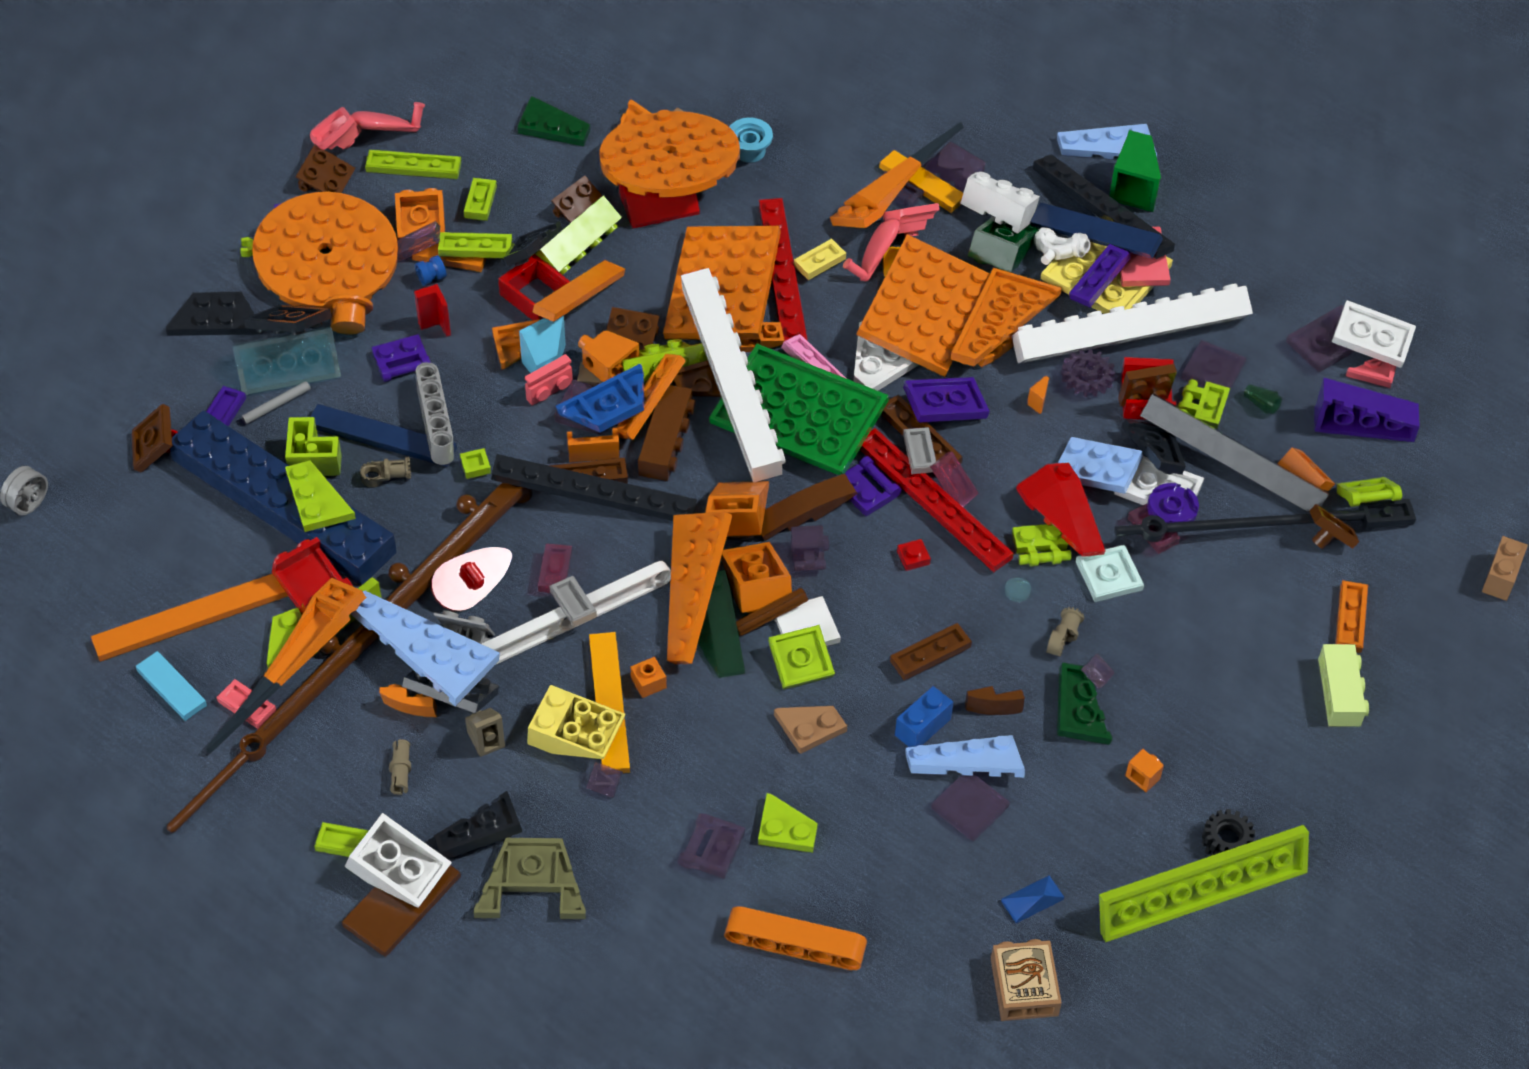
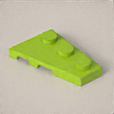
(316, 498)

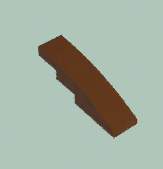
(806, 504)

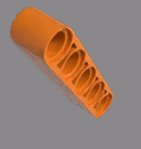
(795, 938)

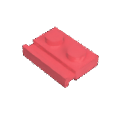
(548, 380)

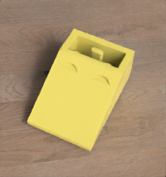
(573, 725)

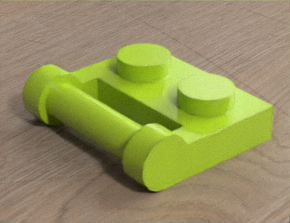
(1369, 491)

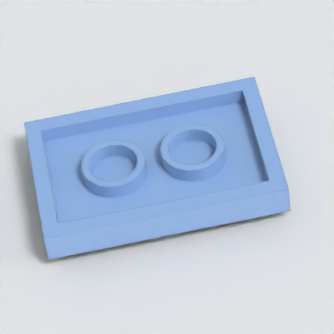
(1102, 464)

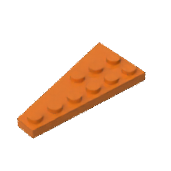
(1000, 310)
(694, 565)

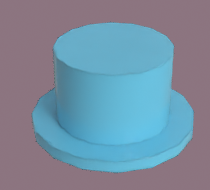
(753, 138)

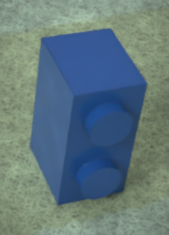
(924, 718)

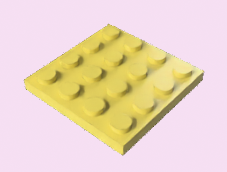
(1068, 272)

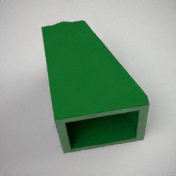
(1136, 173)

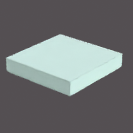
(1110, 574)

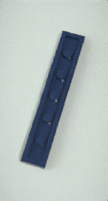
(1097, 229)
(373, 433)

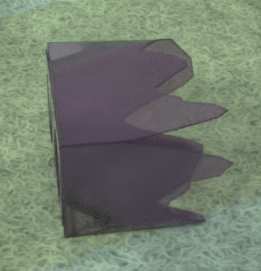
(955, 165)

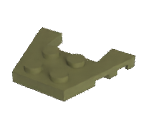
(531, 867)

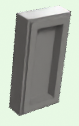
(919, 450)
(573, 601)

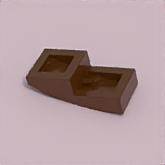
(987, 702)

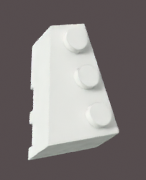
(1000, 200)

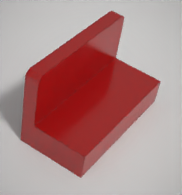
(432, 309)

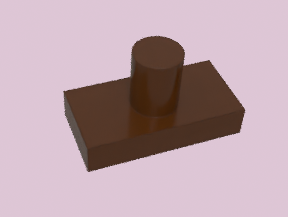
(1331, 528)

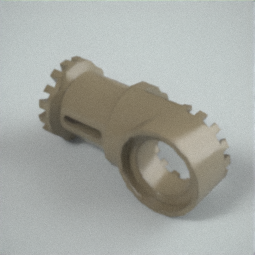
(386, 470)
(1065, 631)

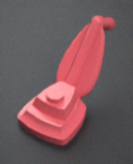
(342, 128)
(895, 222)

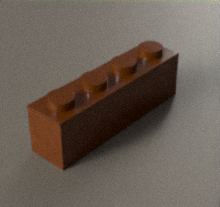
(665, 433)

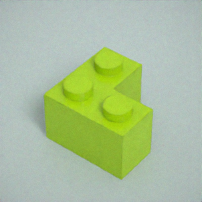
(305, 446)

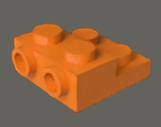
(418, 210)

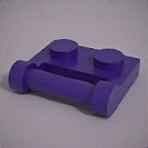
(399, 357)
(868, 497)

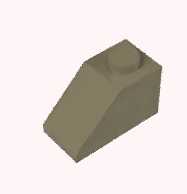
(486, 731)

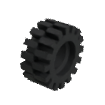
(1226, 822)

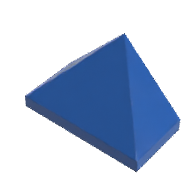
(1032, 899)

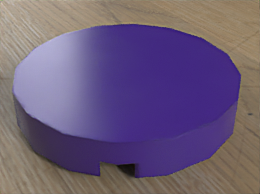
(1173, 503)

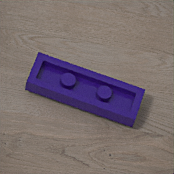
(1099, 275)

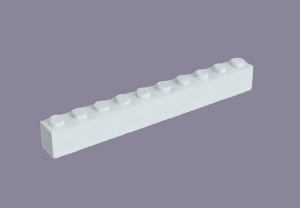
(1131, 324)
(732, 376)

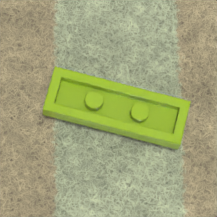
(474, 245)

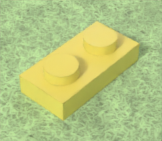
(819, 259)

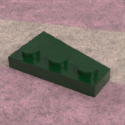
(552, 124)
(1078, 707)

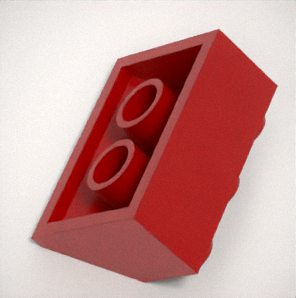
(654, 209)

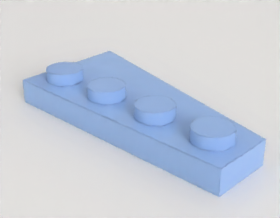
(1097, 141)
(979, 755)

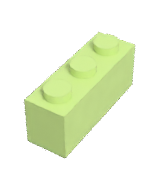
(1343, 685)

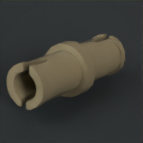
(400, 767)

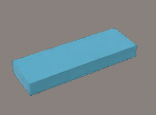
(171, 686)

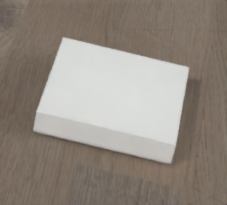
(810, 614)

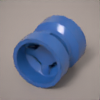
(430, 270)

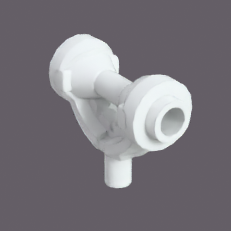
(1059, 247)

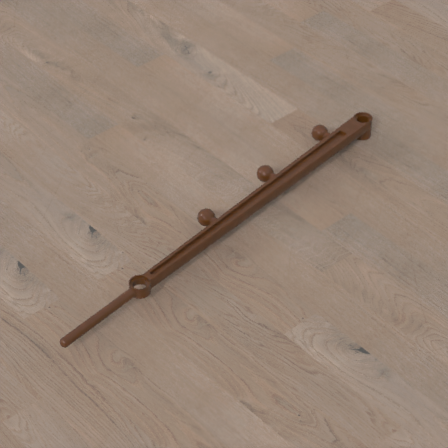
(413, 586)

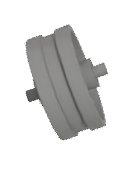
(24, 490)

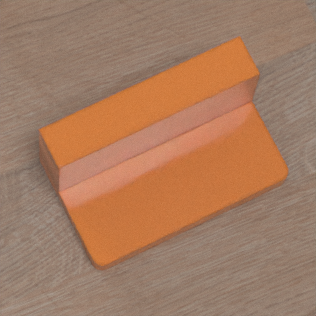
(1301, 465)

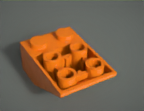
(744, 502)

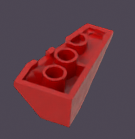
(1062, 501)

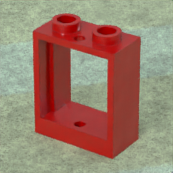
(522, 275)

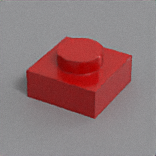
(913, 554)

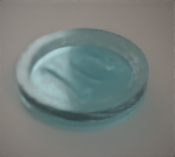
(1018, 589)

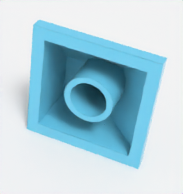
(542, 343)

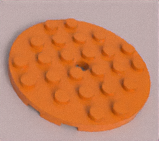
(698, 153)
(295, 232)

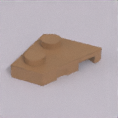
(810, 725)

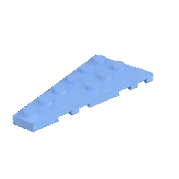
(428, 648)

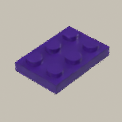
(946, 399)

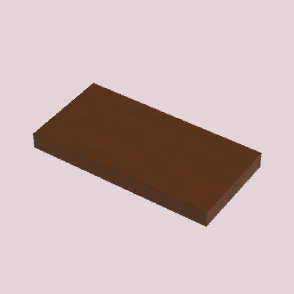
(385, 919)

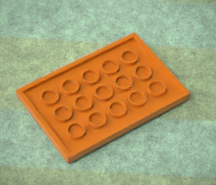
(744, 269)
(923, 305)

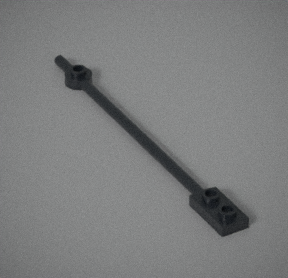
(1373, 514)

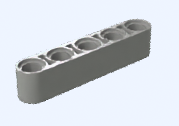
(434, 413)

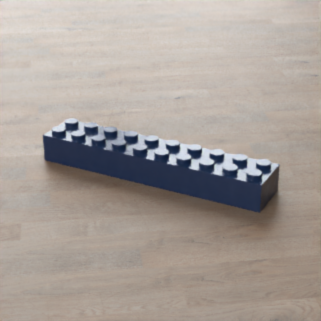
(262, 487)

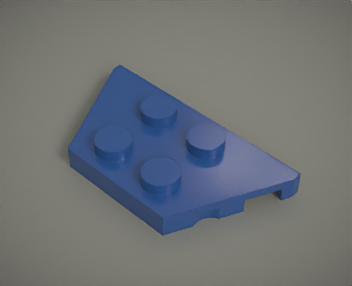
(608, 401)

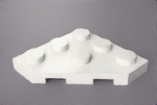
(878, 366)

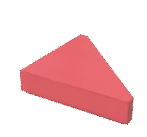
(1374, 372)

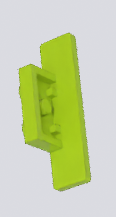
(653, 354)

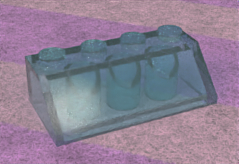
(286, 360)

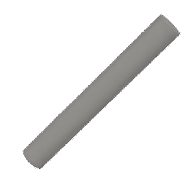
(275, 402)

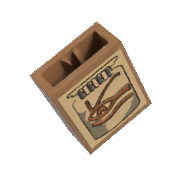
(1025, 980)

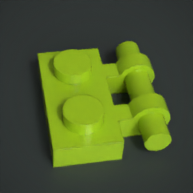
(1211, 404)
(1039, 539)

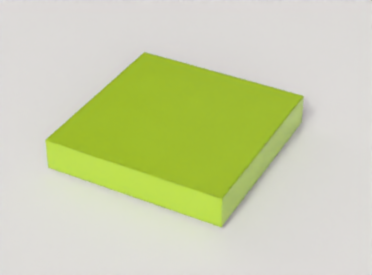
(801, 657)

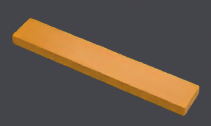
(609, 693)

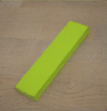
(413, 164)

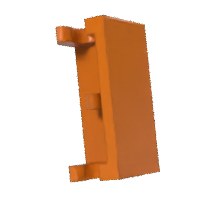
(593, 447)

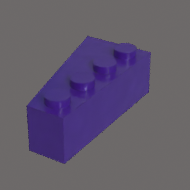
(1364, 413)

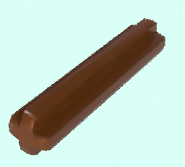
(771, 611)

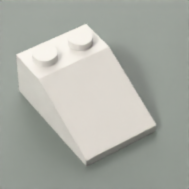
(397, 862)

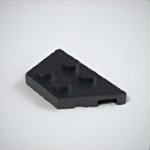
(212, 315)

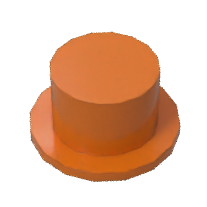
(348, 313)

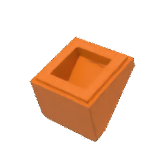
(1038, 394)

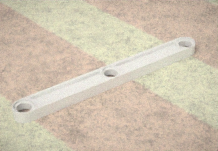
(603, 600)

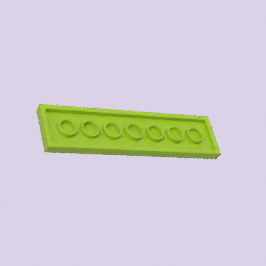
(1203, 883)

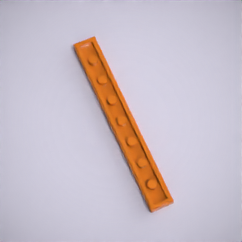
(187, 617)

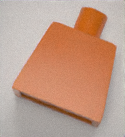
(606, 352)

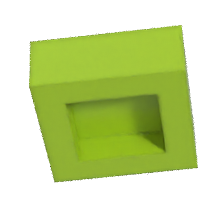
(475, 463)

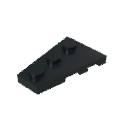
(1157, 445)
(484, 828)

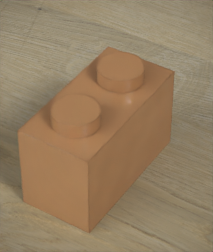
(1504, 568)

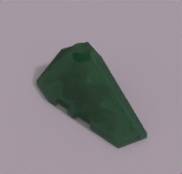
(719, 631)

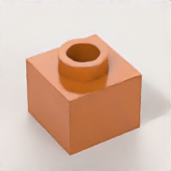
(648, 677)
(1144, 770)

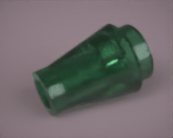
(1263, 398)

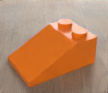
(756, 575)

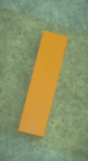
(933, 187)

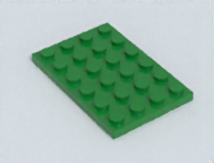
(811, 409)

